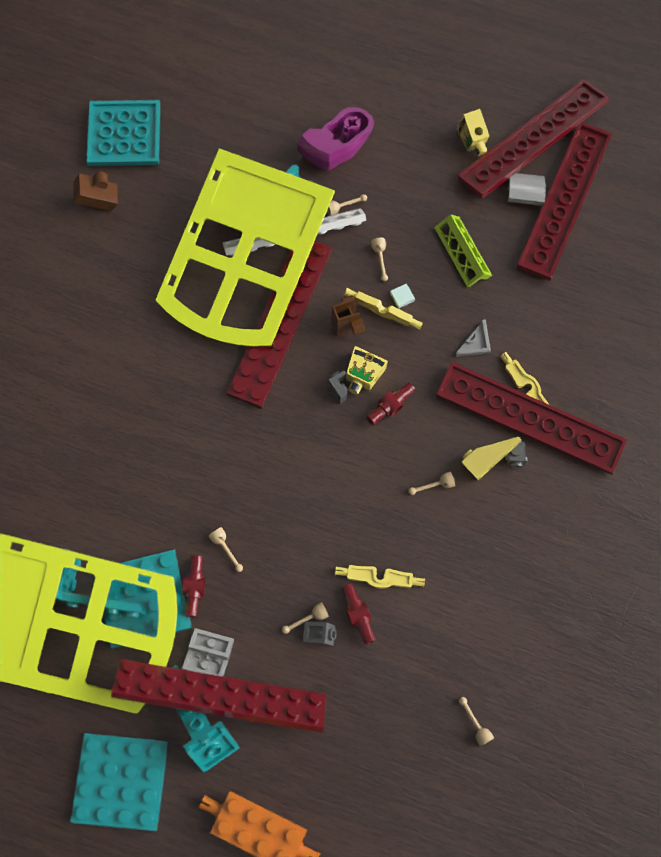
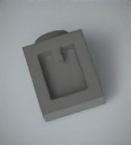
(339, 390)
(516, 457)
(319, 633)

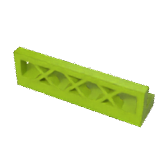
(468, 247)

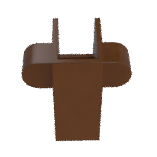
(95, 191)
(345, 317)

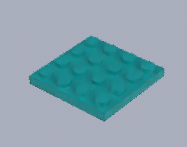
(123, 133)
(147, 624)
(120, 782)

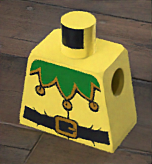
(473, 132)
(364, 370)

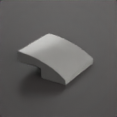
(526, 189)
(208, 653)

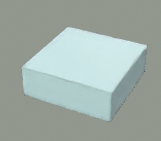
(402, 296)

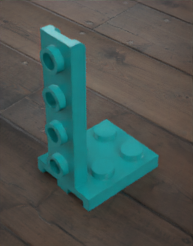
(68, 584)
(208, 743)

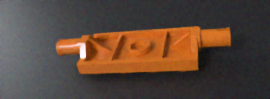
(256, 828)

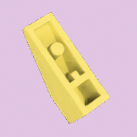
(486, 457)

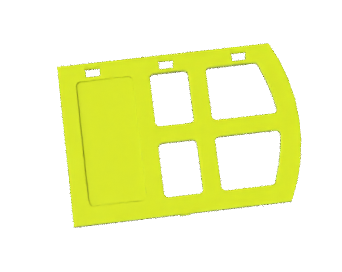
(261, 206)
(26, 611)

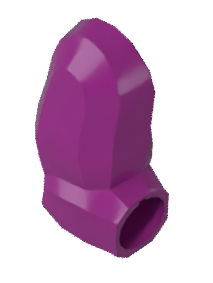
(337, 139)

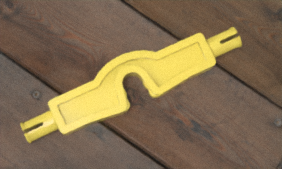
(389, 313)
(522, 379)
(368, 575)

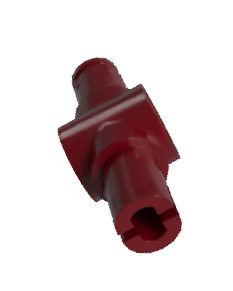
(390, 403)
(193, 586)
(358, 614)

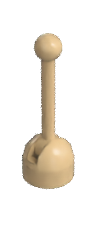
(334, 206)
(379, 245)
(446, 481)
(219, 537)
(318, 612)
(483, 735)

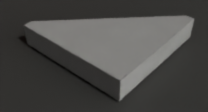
(476, 343)

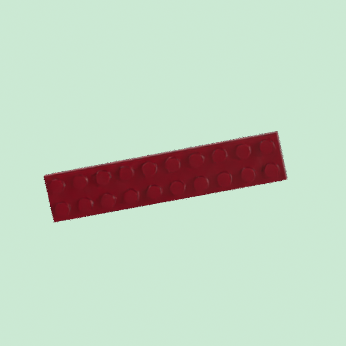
(533, 138)
(564, 201)
(262, 363)
(532, 418)
(219, 695)

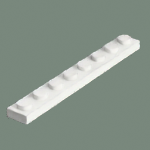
(334, 222)

